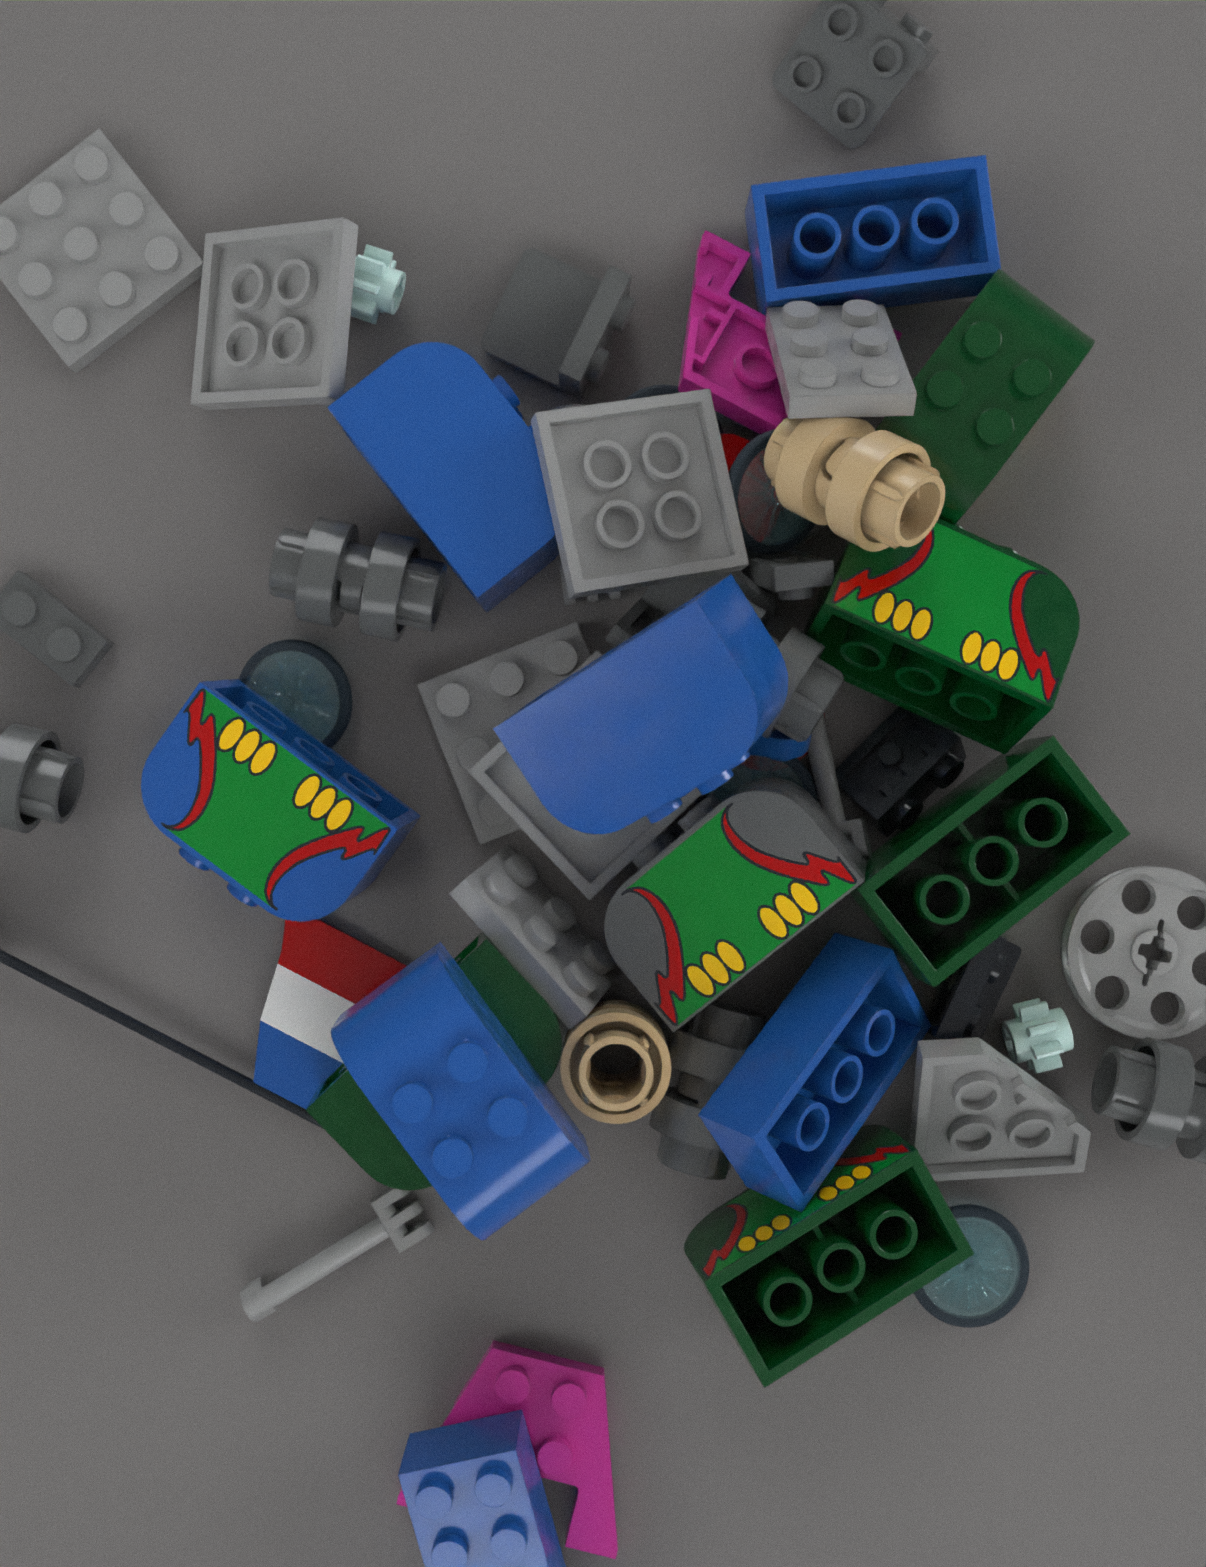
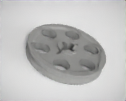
(1121, 958)

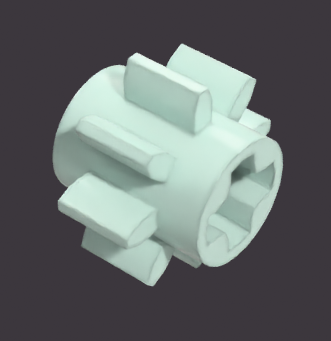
(376, 284)
(1037, 1035)

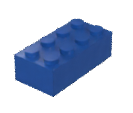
(874, 235)
(816, 1070)
(479, 1496)

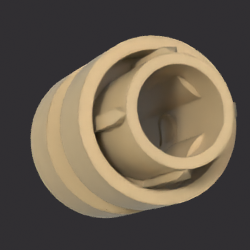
(855, 480)
(616, 1096)

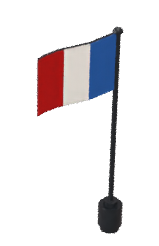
(313, 984)

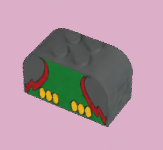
(727, 893)

